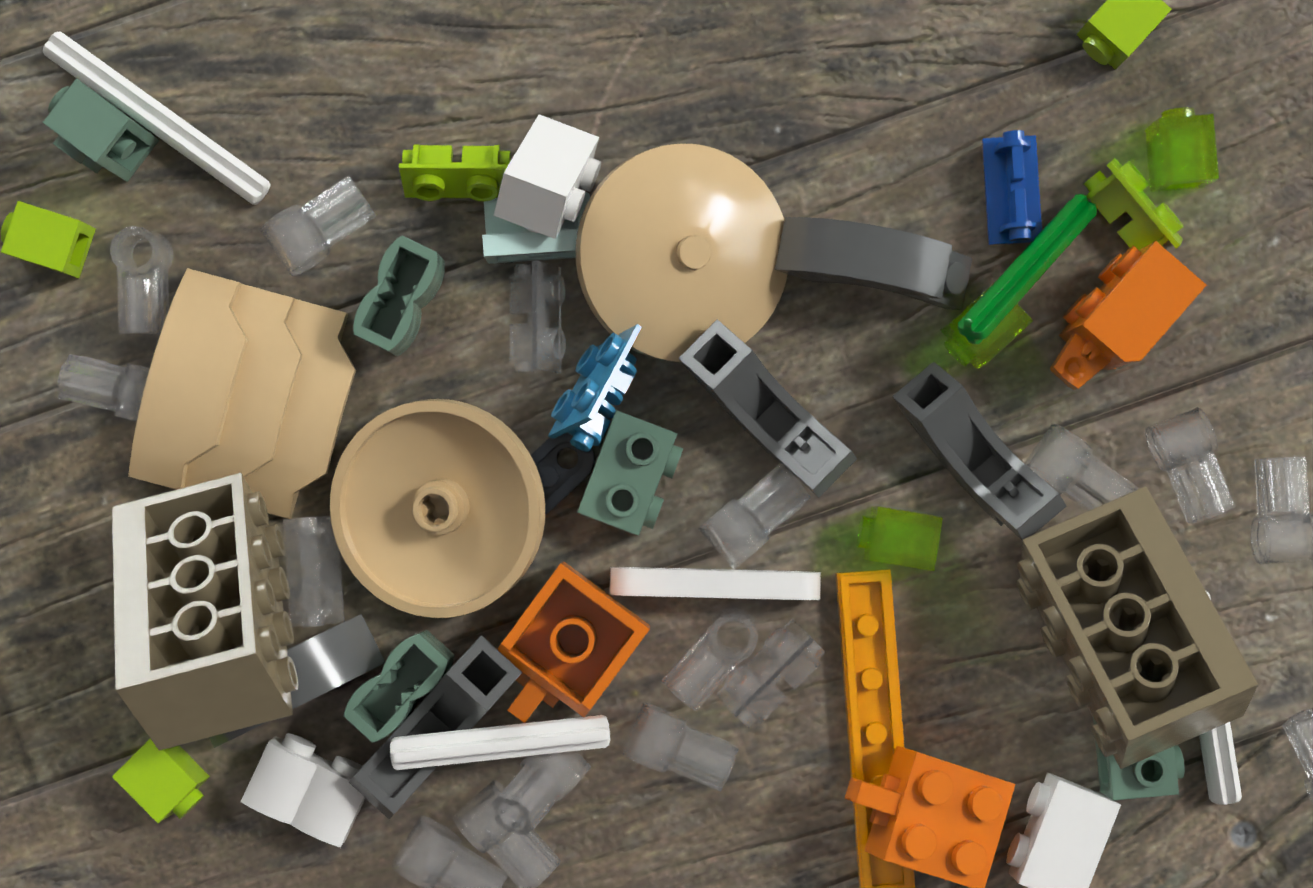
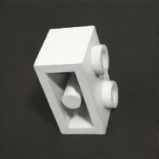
(548, 177)
(1062, 835)

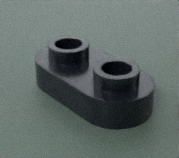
(556, 480)

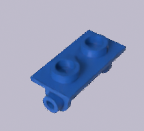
(1012, 188)

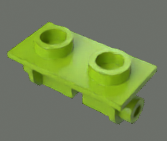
(431, 174)
(1125, 193)

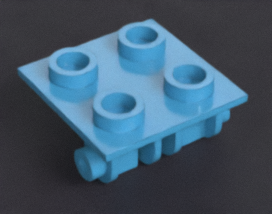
(603, 380)

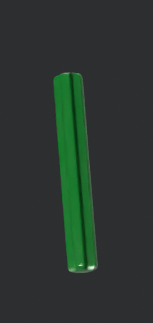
(1027, 269)

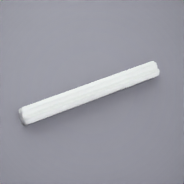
(156, 118)

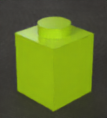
(1120, 28)
(46, 239)
(162, 780)

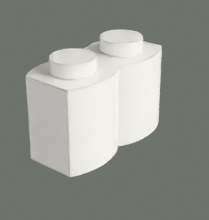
(305, 789)

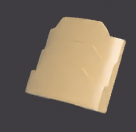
(242, 389)

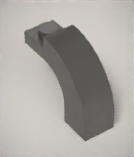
(874, 258)
(766, 409)
(974, 453)
(326, 664)
(452, 705)

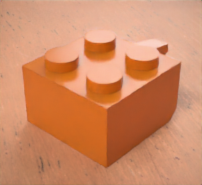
(1127, 315)
(570, 644)
(935, 817)

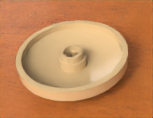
(679, 245)
(437, 508)

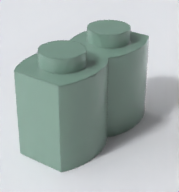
(406, 283)
(391, 696)

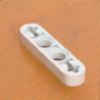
(715, 583)

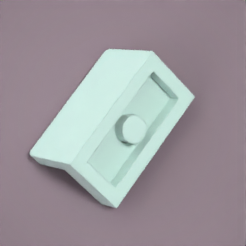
(514, 243)

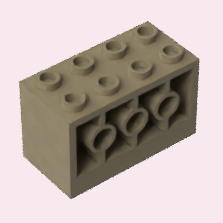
(201, 612)
(1133, 628)

